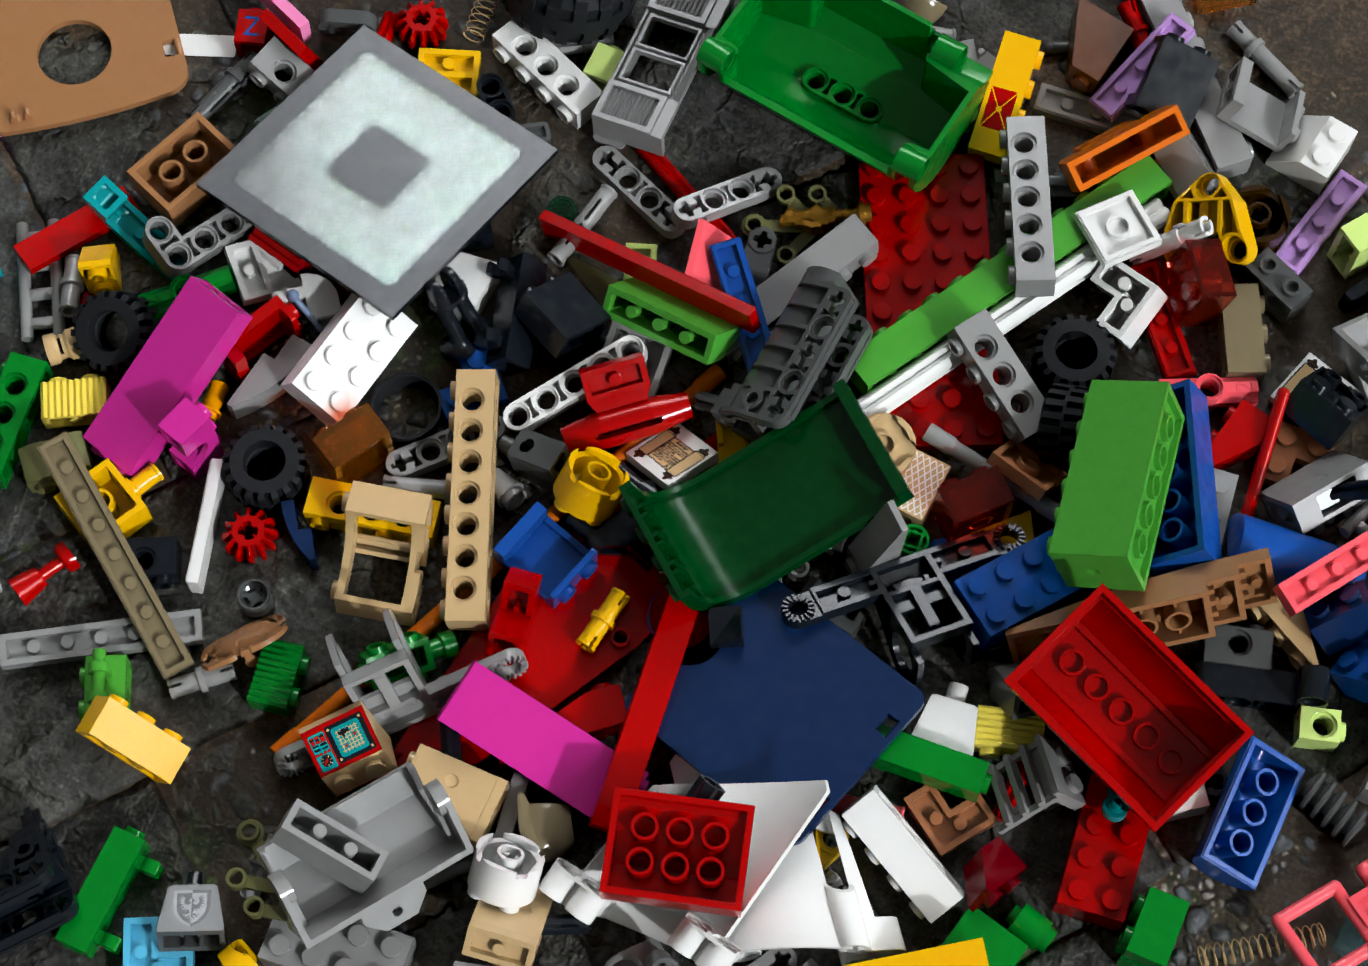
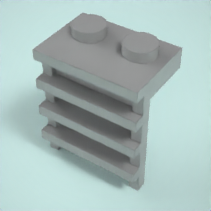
(1049, 775)

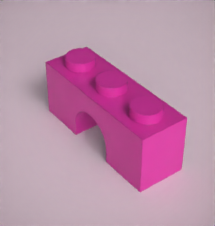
(191, 437)

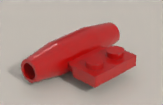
(622, 406)

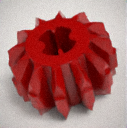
(422, 25)
(261, 541)

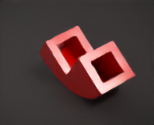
(515, 611)

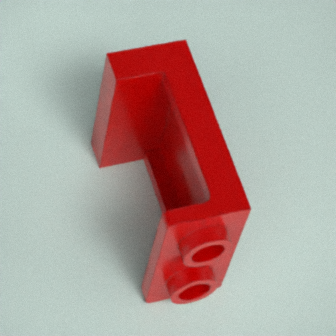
(266, 328)

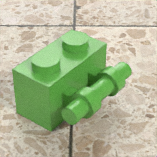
(104, 676)

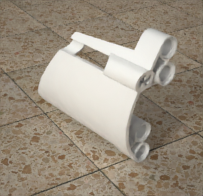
(778, 822)
(805, 911)

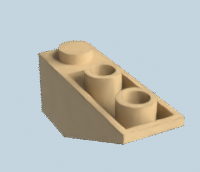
(1289, 632)

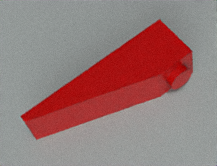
(596, 712)

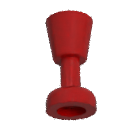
(33, 581)

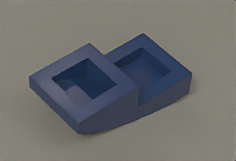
(302, 538)

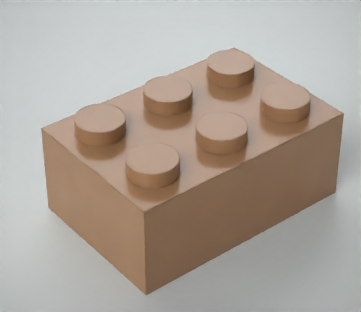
(172, 168)

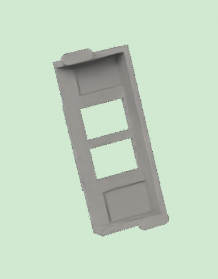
(641, 113)

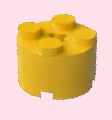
(589, 485)

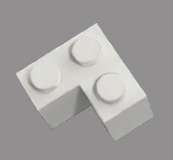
(1132, 303)

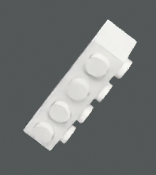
(903, 854)

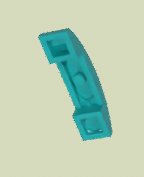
(124, 220)

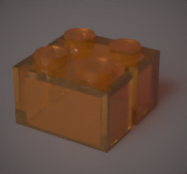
(353, 445)

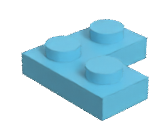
(142, 949)

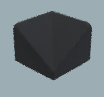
(726, 626)

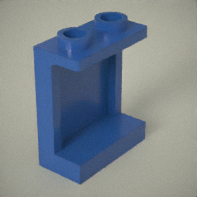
(548, 550)

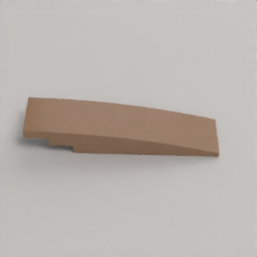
(1176, 604)

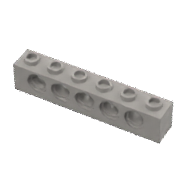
(1036, 277)

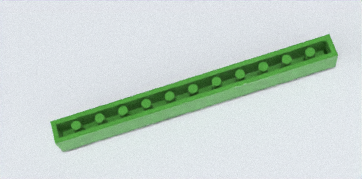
(988, 282)

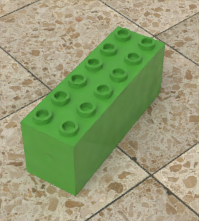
(1116, 484)

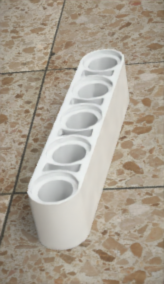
(559, 387)

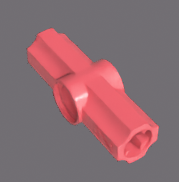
(1226, 390)

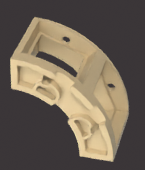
(392, 506)

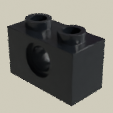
(166, 558)

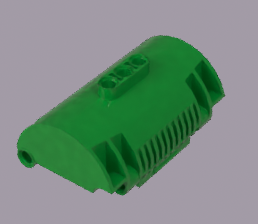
(861, 53)

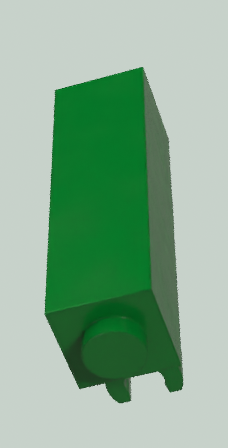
(935, 766)
(105, 890)

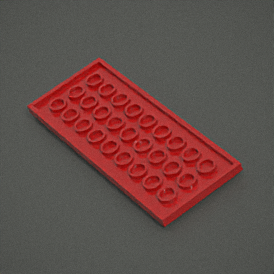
(922, 247)

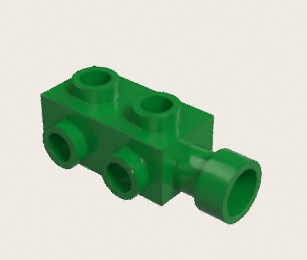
(424, 651)

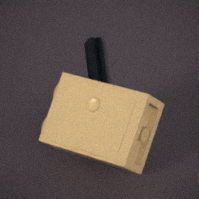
(472, 791)
(515, 937)

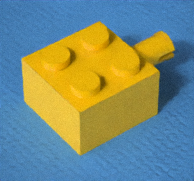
(120, 495)

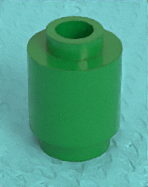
(1031, 927)

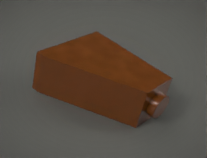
(1093, 46)

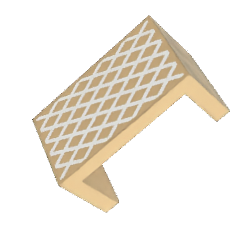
(923, 479)

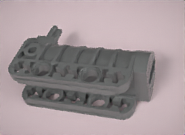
(795, 358)

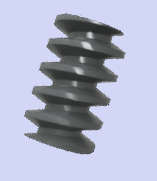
(1332, 807)

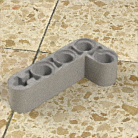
(186, 246)

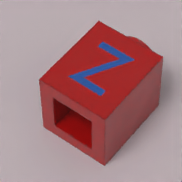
(251, 32)

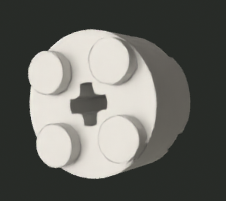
(505, 871)

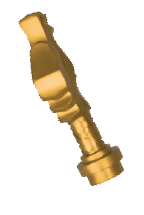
(817, 219)

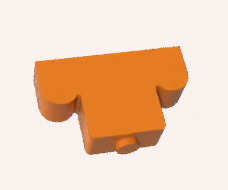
(1122, 147)

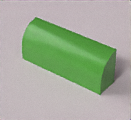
(670, 320)

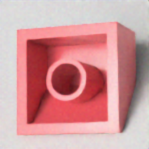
(700, 261)

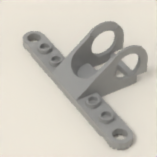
(400, 702)

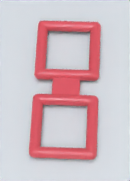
(1354, 907)

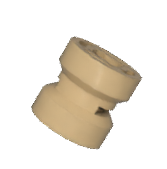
(54, 350)

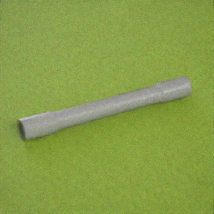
(951, 446)

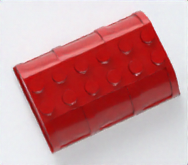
(1128, 707)

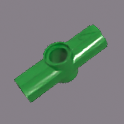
(164, 296)

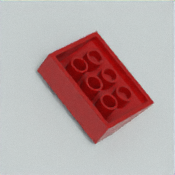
(677, 852)

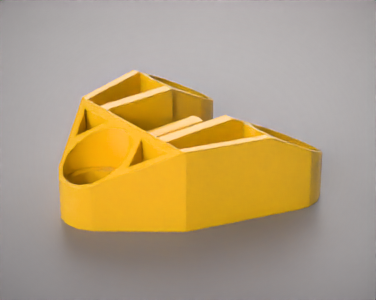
(1223, 208)

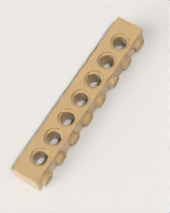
(474, 611)

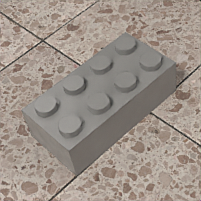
(348, 947)

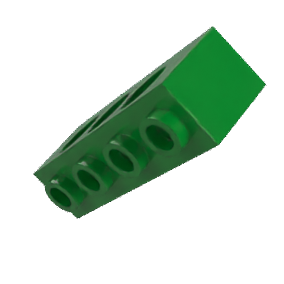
(23, 407)

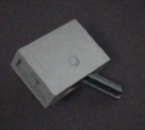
(1318, 493)

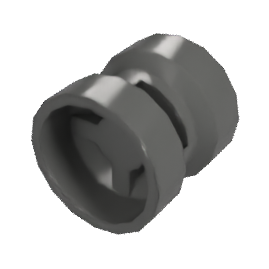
(254, 592)

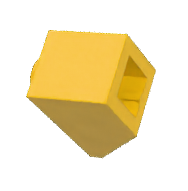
(100, 268)

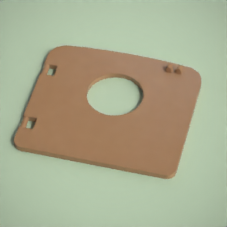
(133, 77)

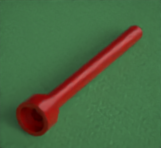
(1265, 451)

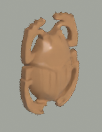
(244, 642)

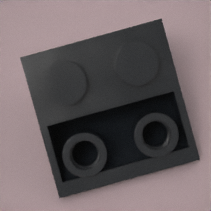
(1326, 407)

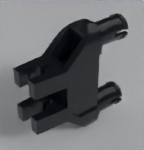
(618, 534)

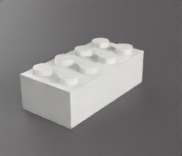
(346, 359)

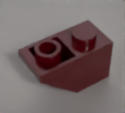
(990, 872)

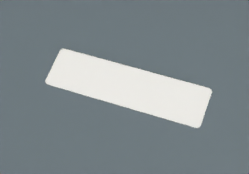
(204, 45)

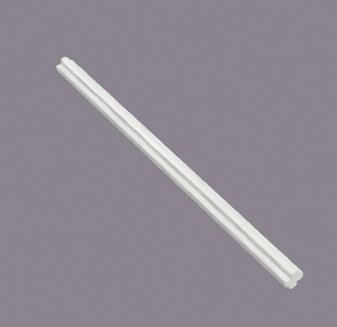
(1006, 315)

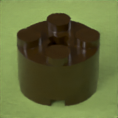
(1268, 215)

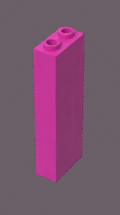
(170, 366)
(529, 737)

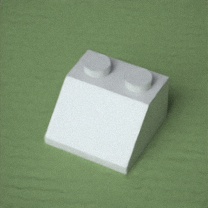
(1315, 153)

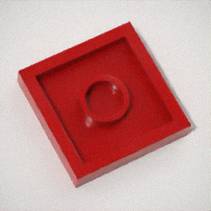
(291, 39)

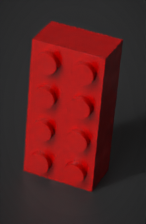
(1100, 863)

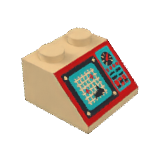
(349, 748)

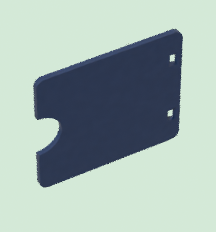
(787, 705)

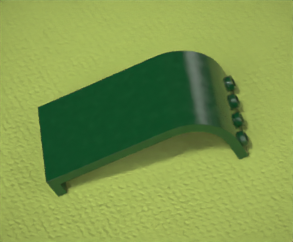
(768, 504)

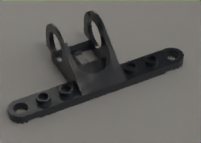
(909, 586)

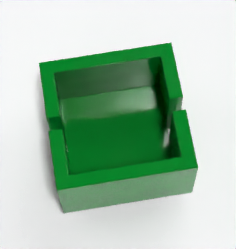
(1153, 929)

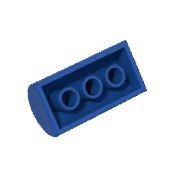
(1288, 548)
(1248, 815)

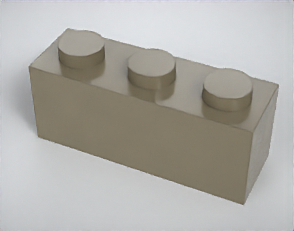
(1243, 335)

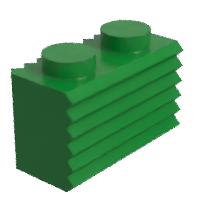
(278, 677)

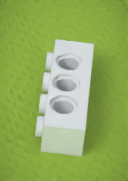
(545, 56)

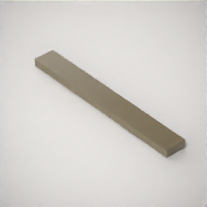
(115, 555)

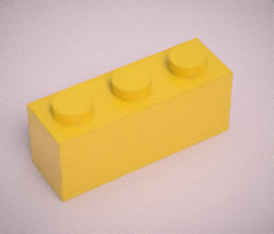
(133, 738)

